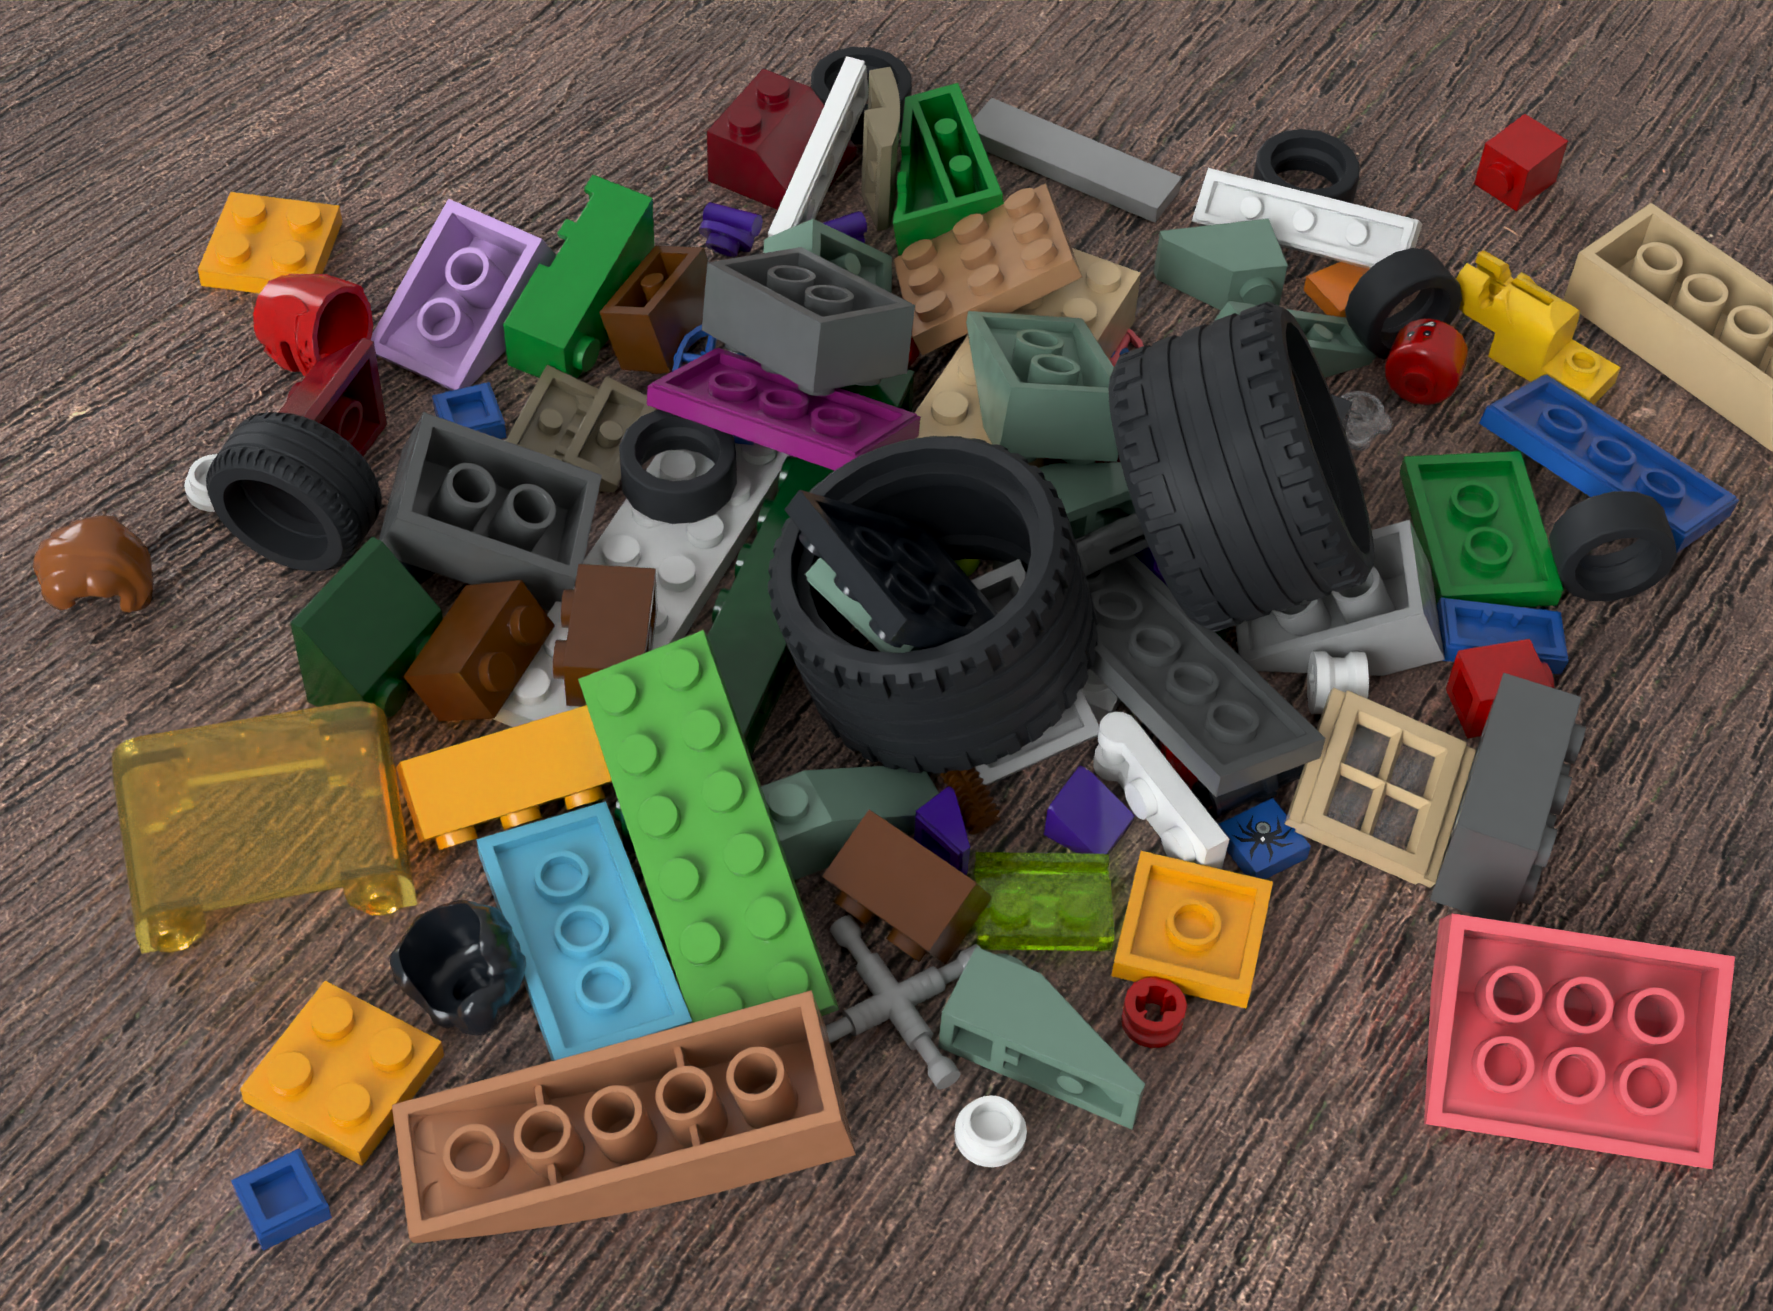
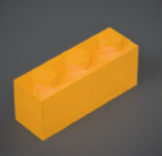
(504, 777)

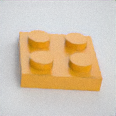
(268, 239)
(1193, 928)
(342, 1072)

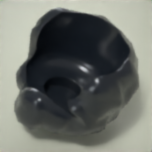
(460, 965)

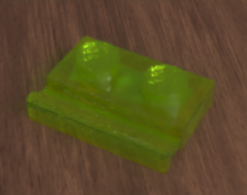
(1045, 901)

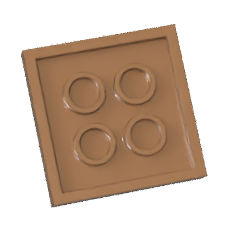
(986, 266)

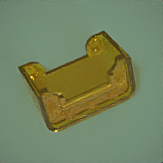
(260, 817)

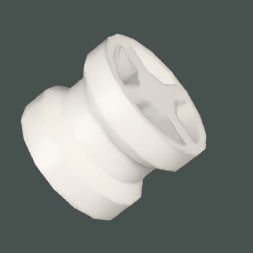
(1335, 672)

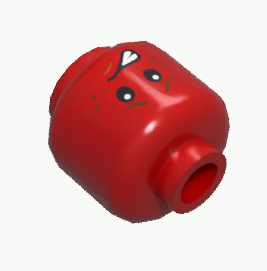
(1428, 358)

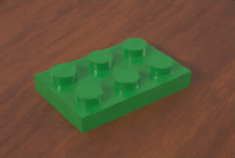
(1481, 528)

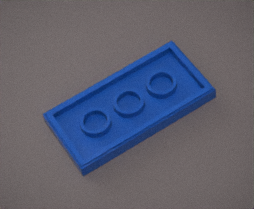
(1606, 455)

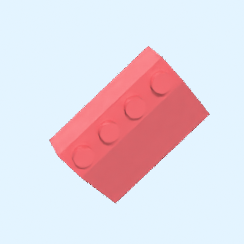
(1577, 1039)

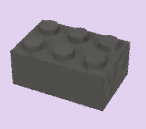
(807, 319)
(489, 510)
(1508, 800)

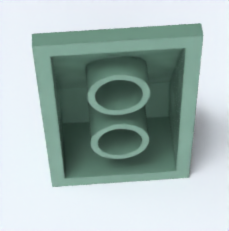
(1042, 386)

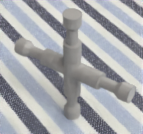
(896, 1000)

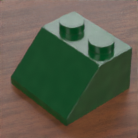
(364, 632)

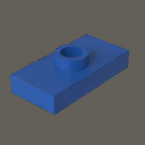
(1484, 624)

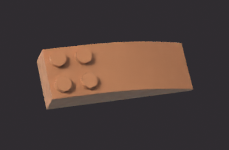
(625, 1126)

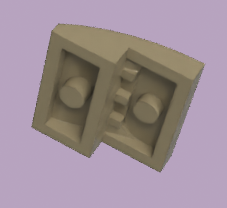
(881, 147)
(579, 422)

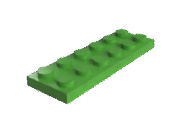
(703, 832)

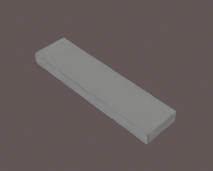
(1076, 160)

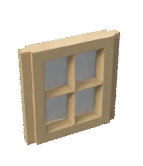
(1382, 788)

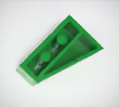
(941, 168)
(559, 308)

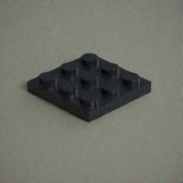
(892, 571)

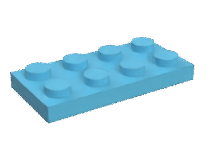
(584, 932)

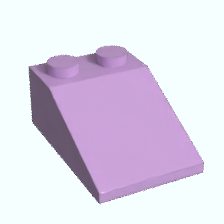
(457, 297)

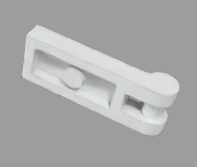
(1157, 792)

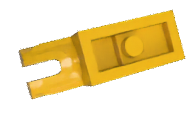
(1532, 328)

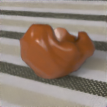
(96, 560)

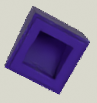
(1087, 815)
(942, 829)

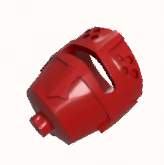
(310, 318)

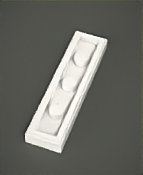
(824, 147)
(1306, 220)

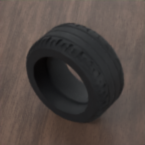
(294, 491)

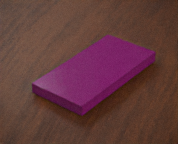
(770, 410)

